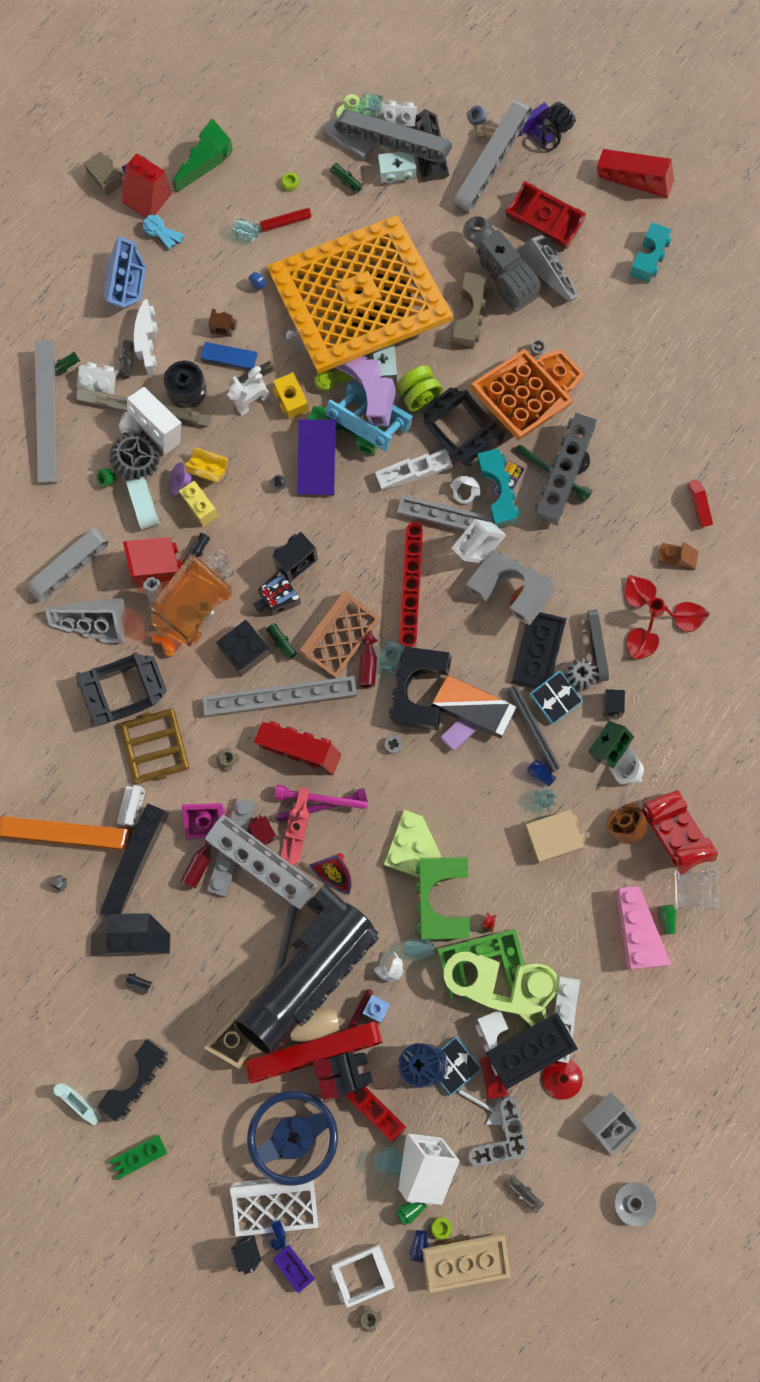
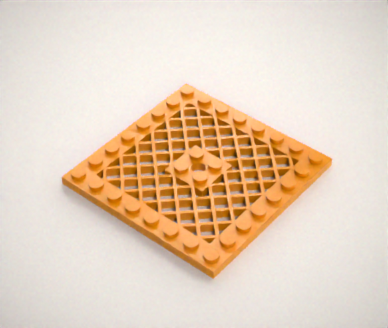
(329, 355)

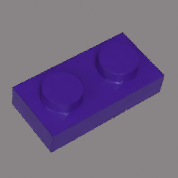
(293, 1268)

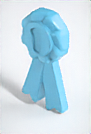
(154, 227)

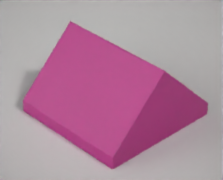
(201, 818)

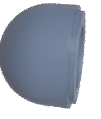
(482, 115)

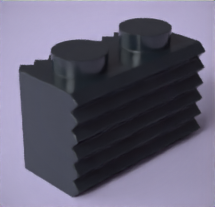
(246, 1255)

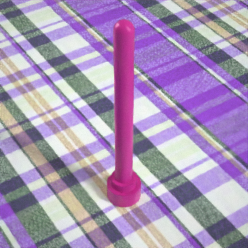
(284, 793)

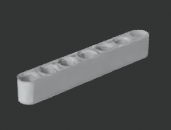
(492, 155)

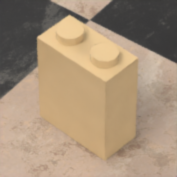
(555, 836)

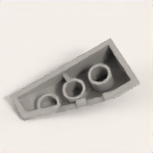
(542, 258)
(96, 618)

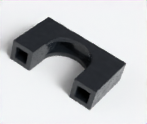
(413, 663)

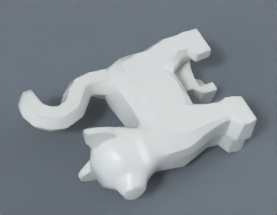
(248, 391)

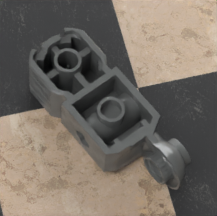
(514, 278)

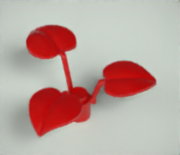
(641, 592)

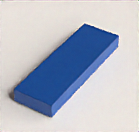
(229, 356)

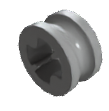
(390, 739)

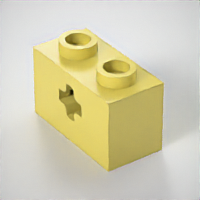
(198, 503)

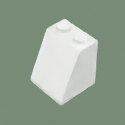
(426, 1169)

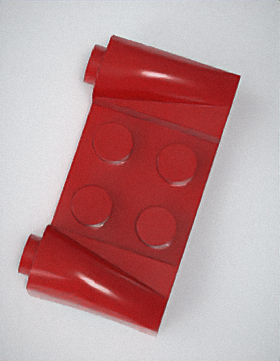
(546, 214)
(678, 831)

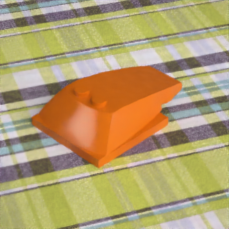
(528, 390)

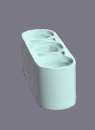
(142, 503)

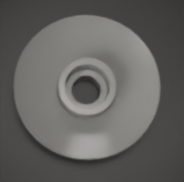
(643, 1211)

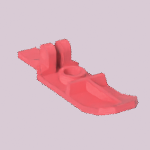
(295, 838)

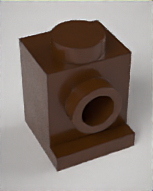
(222, 323)

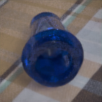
(540, 772)
(419, 1242)

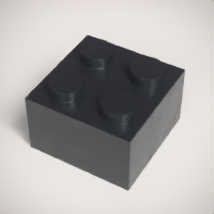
(295, 556)
(243, 647)

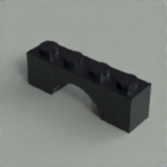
(149, 1058)

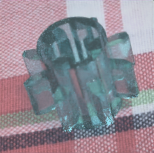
(549, 793)

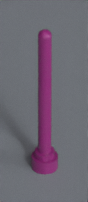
(359, 795)

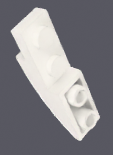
(144, 335)
(566, 1004)

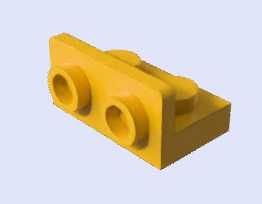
(206, 465)

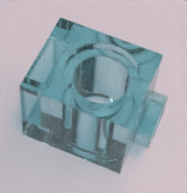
(391, 648)

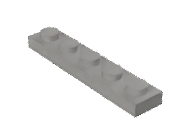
(438, 513)
(225, 867)

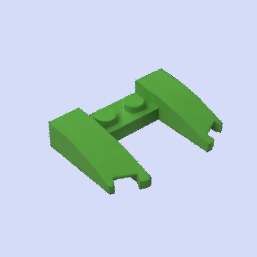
(501, 943)

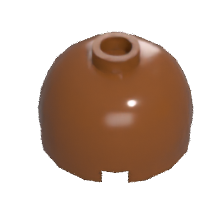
(627, 824)

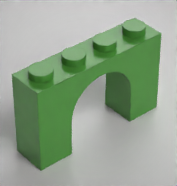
(433, 924)

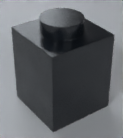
(613, 703)

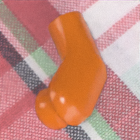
(166, 644)

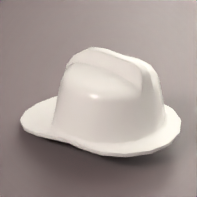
(628, 769)

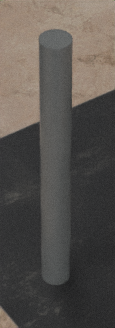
(285, 938)

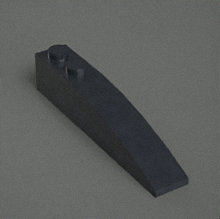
(134, 859)

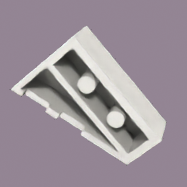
(155, 420)

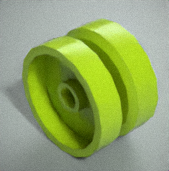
(418, 388)

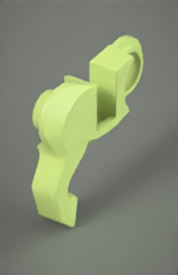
(531, 990)

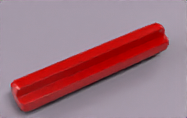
(285, 219)

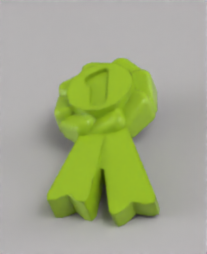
(327, 380)

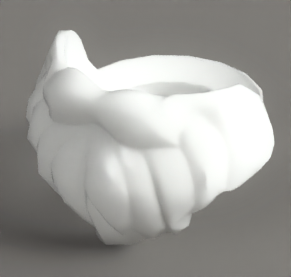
(475, 490)
(395, 971)

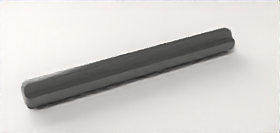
(533, 728)

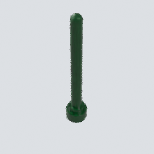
(582, 492)

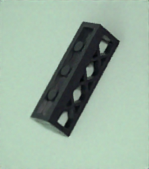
(431, 126)

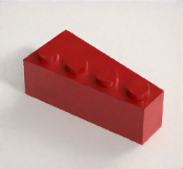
(637, 171)

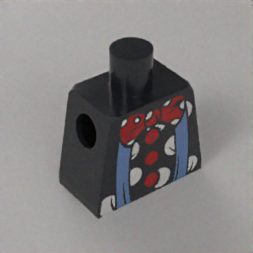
(277, 595)

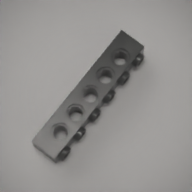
(579, 424)

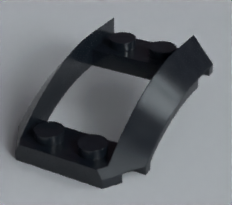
(476, 444)
(95, 698)

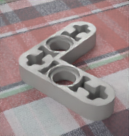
(508, 1153)

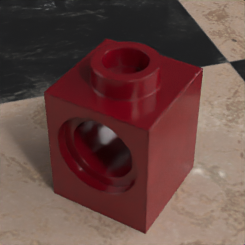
(262, 830)

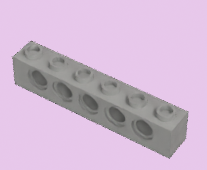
(271, 862)

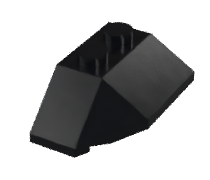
(130, 935)

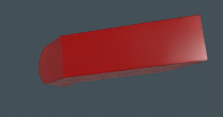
(700, 503)

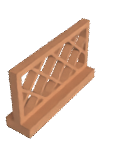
(324, 627)

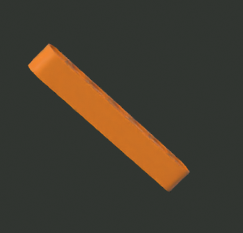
(64, 833)

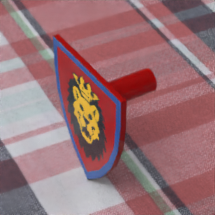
(334, 872)

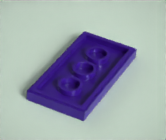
(316, 457)

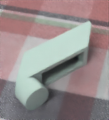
(77, 1103)

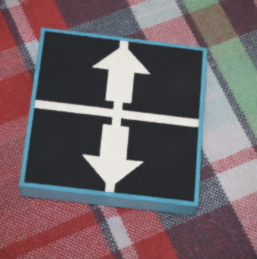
(556, 697)
(460, 1066)

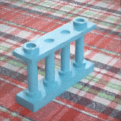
(352, 421)

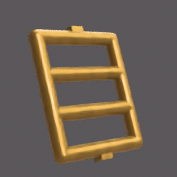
(129, 743)

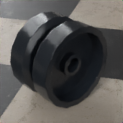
(185, 384)

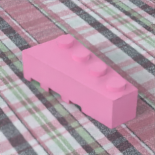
(639, 932)

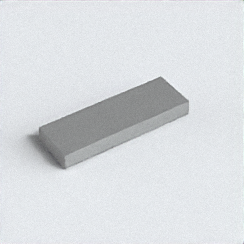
(357, 146)

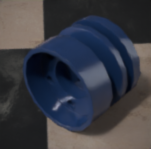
(434, 1067)

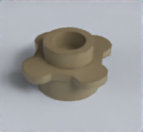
(222, 758)
(363, 1321)

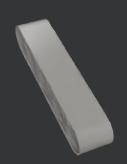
(67, 564)

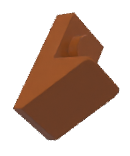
(680, 556)

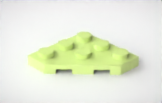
(410, 843)

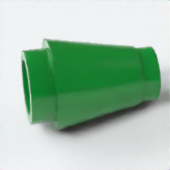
(667, 916)
(409, 1212)

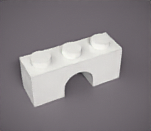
(490, 1027)

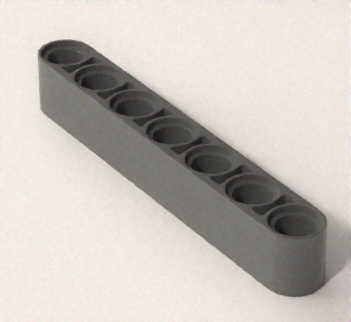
(393, 136)

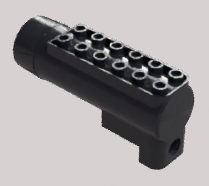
(321, 959)

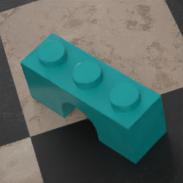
(646, 264)

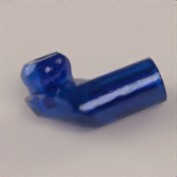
(280, 1234)

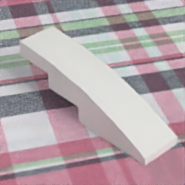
(413, 470)

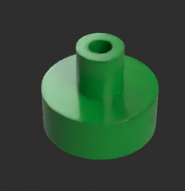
(105, 477)

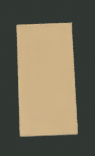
(466, 1263)

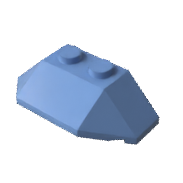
(124, 274)

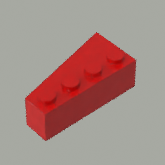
(298, 746)

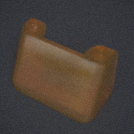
(188, 601)

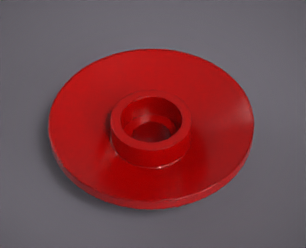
(553, 1084)

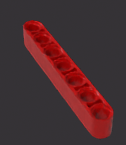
(411, 577)
(305, 1053)

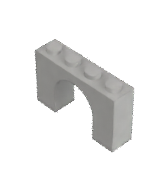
(498, 568)

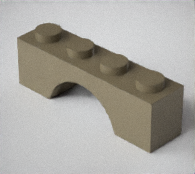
(466, 329)

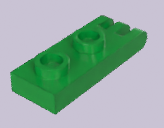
(139, 1156)

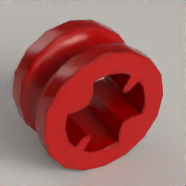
(489, 922)

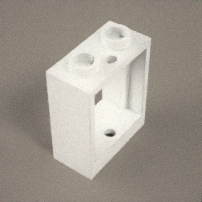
(475, 549)
(337, 1276)

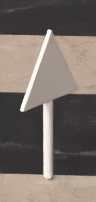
(495, 1117)

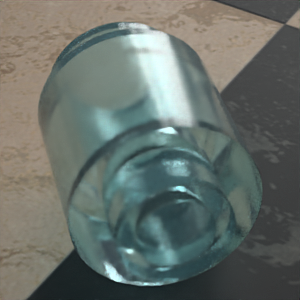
(246, 229)
(419, 948)

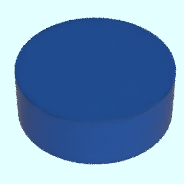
(257, 281)

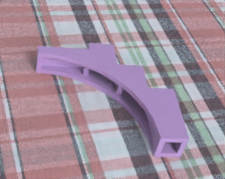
(379, 390)

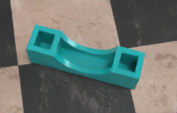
(492, 467)

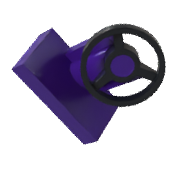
(539, 130)

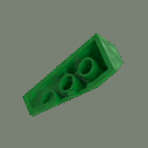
(208, 154)

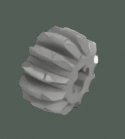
(588, 672)

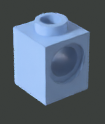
(376, 1009)

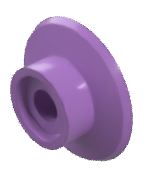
(179, 478)

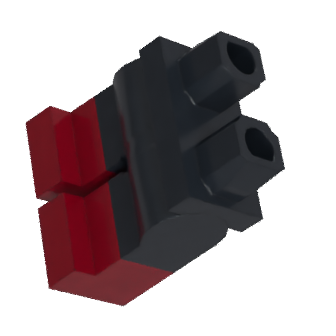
(340, 1075)

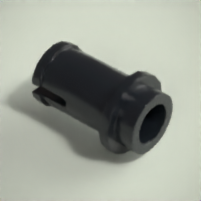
(138, 983)

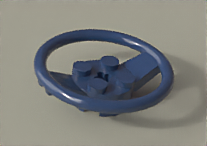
(278, 1144)

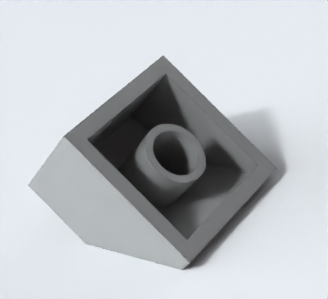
(611, 1123)

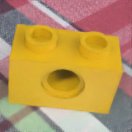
(289, 386)

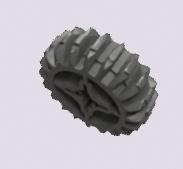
(149, 457)

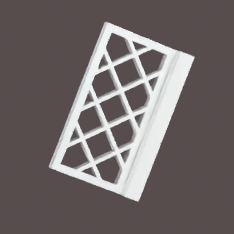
(267, 1187)

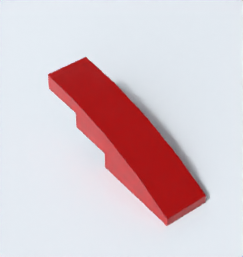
(378, 1113)

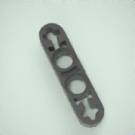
(597, 645)

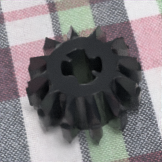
(561, 116)

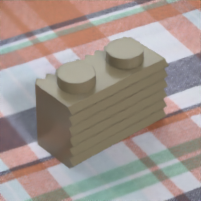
(103, 172)

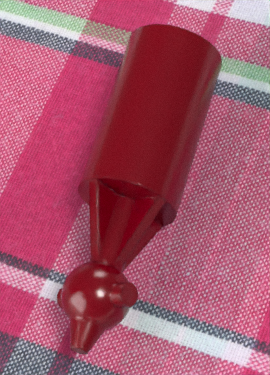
(368, 663)
(197, 866)

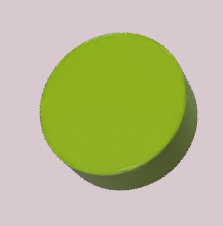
(290, 181)
(441, 1228)

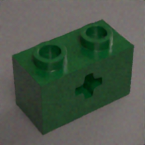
(611, 744)

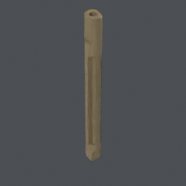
(121, 403)

